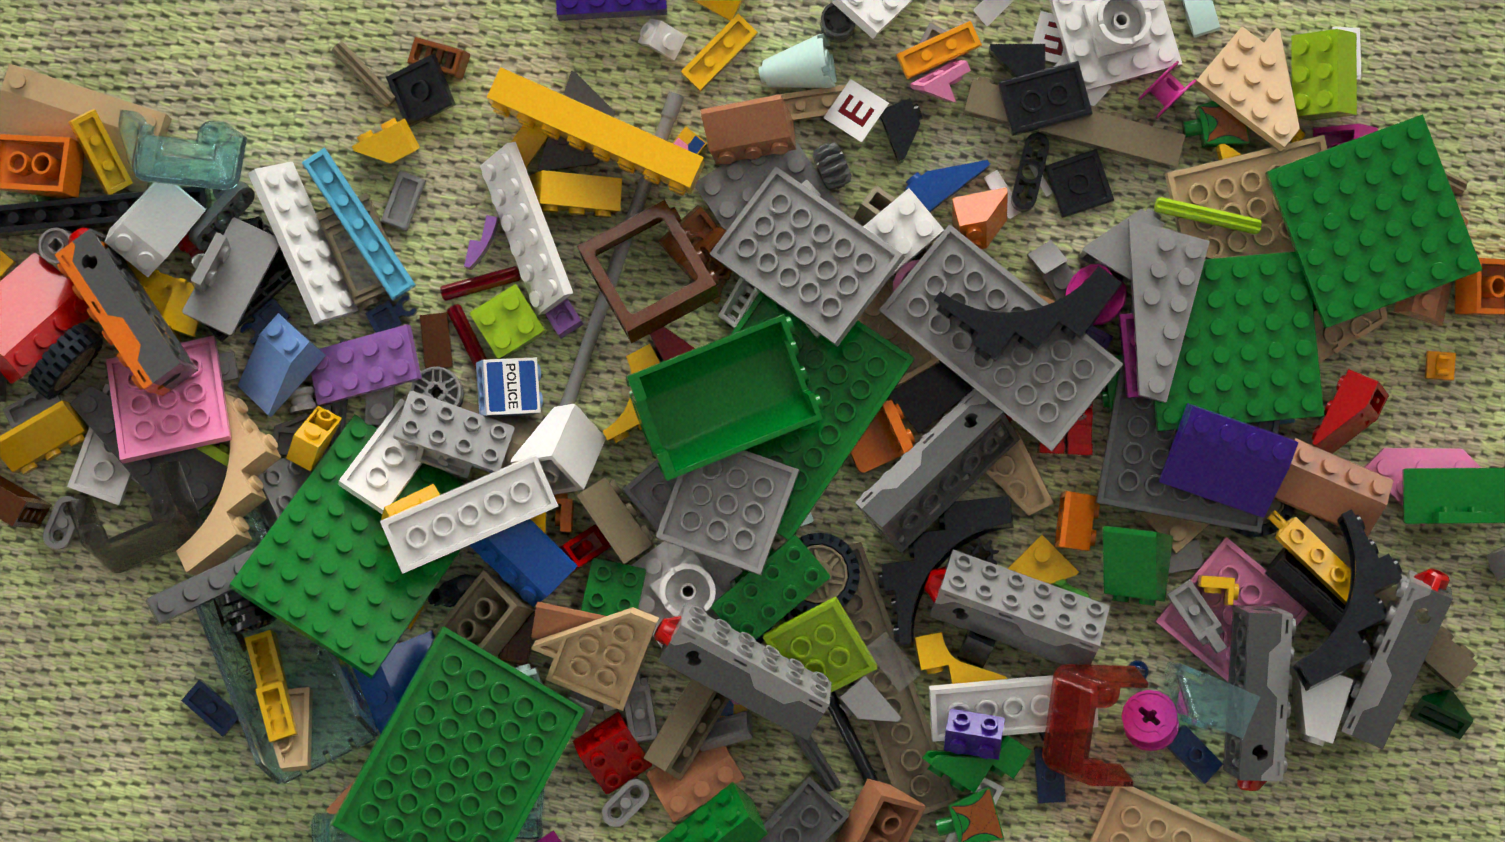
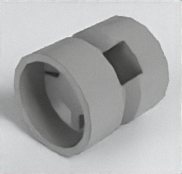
(48, 246)

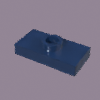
(1194, 755)
(1049, 784)

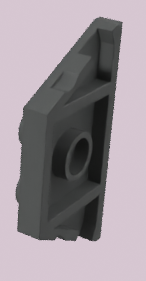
(558, 152)

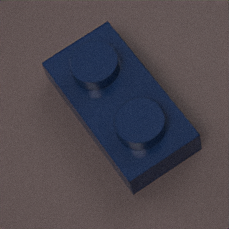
(211, 707)

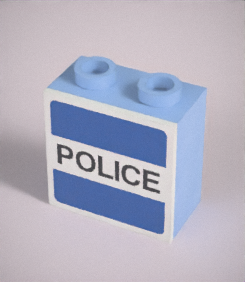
(509, 387)

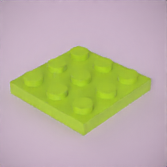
(824, 643)

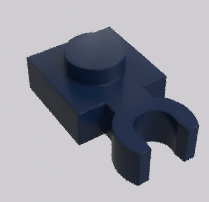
(388, 317)
(263, 318)

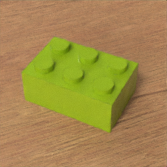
(1324, 74)

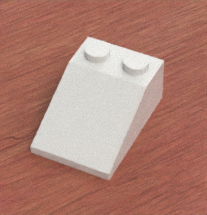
(154, 226)

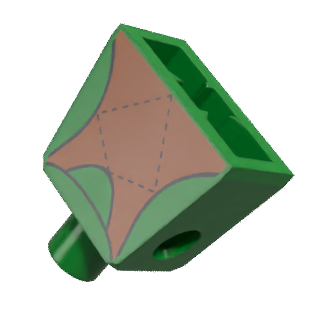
(1216, 127)
(972, 818)

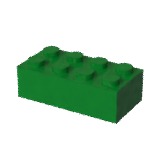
(724, 818)

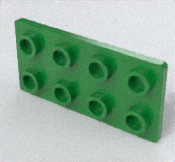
(1453, 495)
(761, 601)

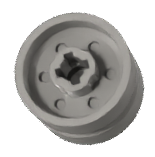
(440, 378)

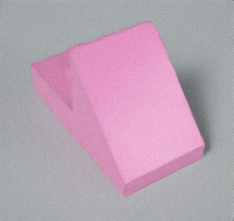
(939, 80)

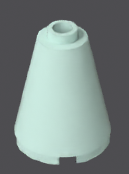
(801, 66)

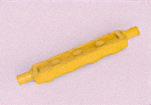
(1313, 555)

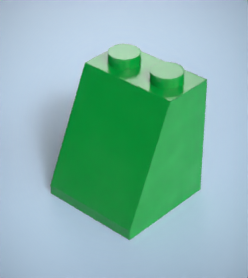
(1136, 564)

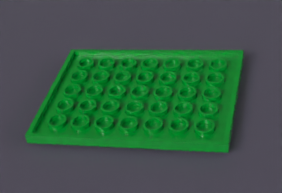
(853, 388)
(331, 565)
(459, 752)

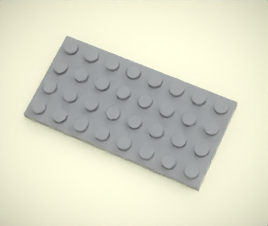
(1035, 388)

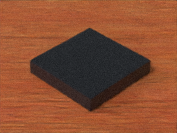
(421, 90)
(1079, 183)

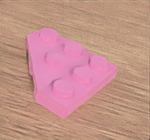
(1392, 461)

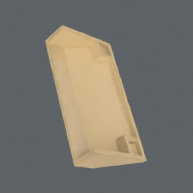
(45, 105)

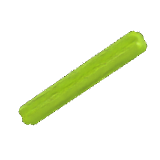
(1207, 215)

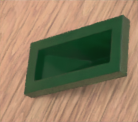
(1443, 712)

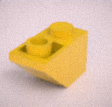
(388, 144)
(313, 438)

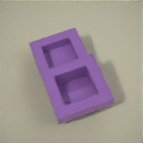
(478, 249)
(564, 318)

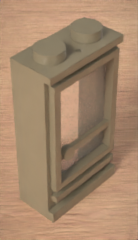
(357, 273)

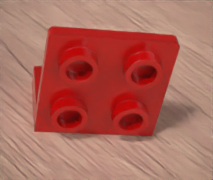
(611, 753)

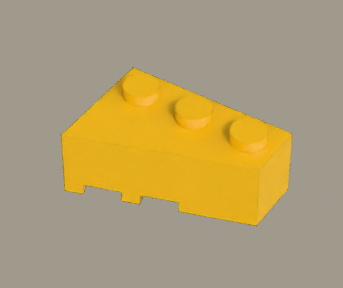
(577, 193)

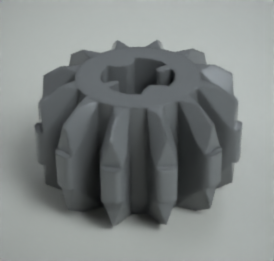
(832, 166)

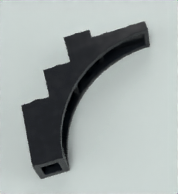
(997, 329)
(962, 523)
(1362, 611)

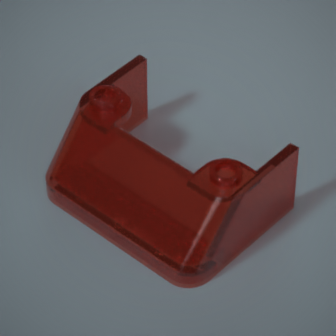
(1071, 715)

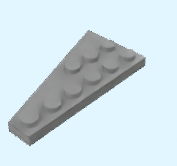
(1163, 287)

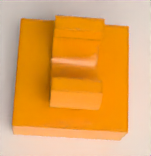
(1440, 365)

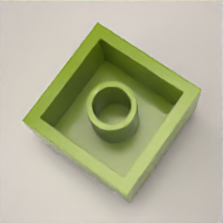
(508, 322)

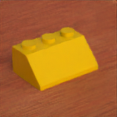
(42, 437)

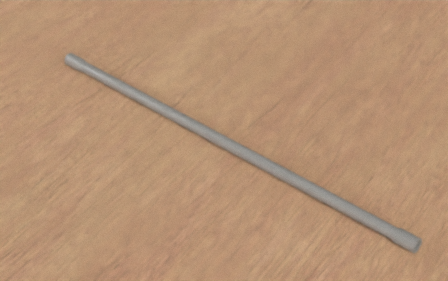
(668, 117)

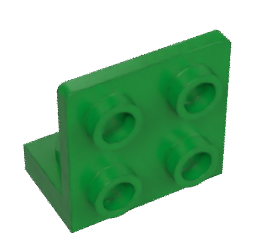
(612, 587)

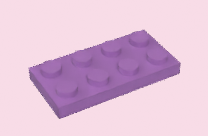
(366, 365)

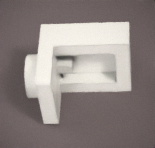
(662, 38)

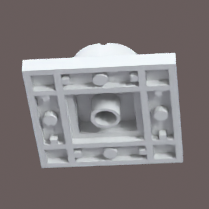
(1113, 51)
(671, 570)

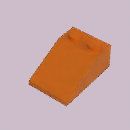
(41, 165)
(1482, 291)

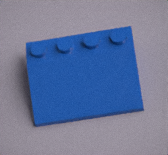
(393, 677)

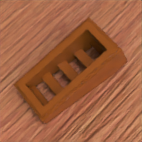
(461, 60)

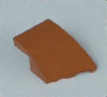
(705, 239)

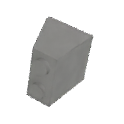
(1113, 246)

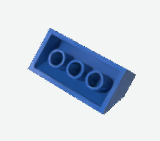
(526, 560)

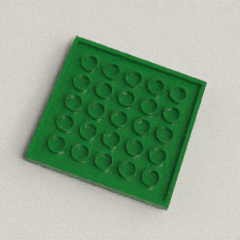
(1373, 221)
(1248, 344)

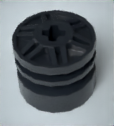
(248, 615)

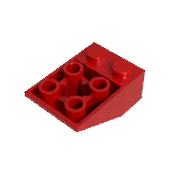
(1350, 412)

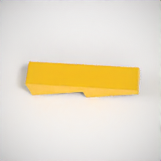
(271, 685)

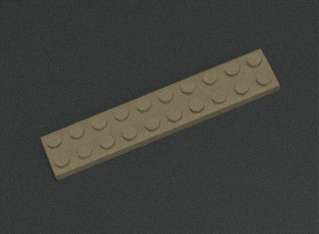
(905, 741)

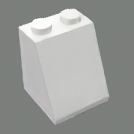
(565, 447)
(1319, 708)

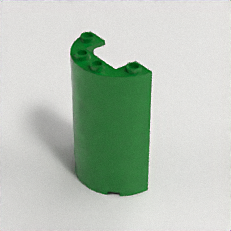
(723, 397)

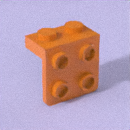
(883, 440)

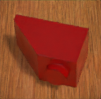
(585, 546)

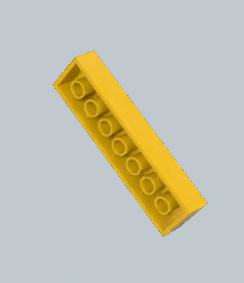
(596, 131)

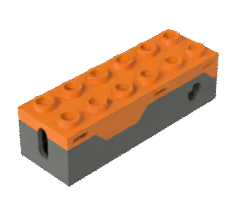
(124, 312)

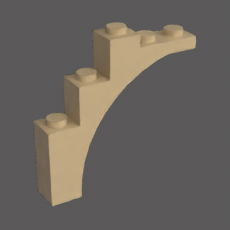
(242, 491)

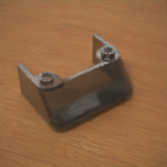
(173, 524)

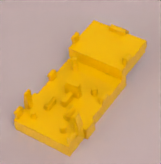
(169, 297)

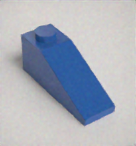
(940, 184)

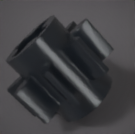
(974, 550)

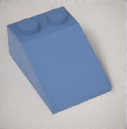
(278, 364)

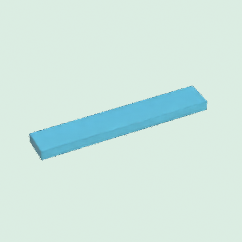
(358, 224)

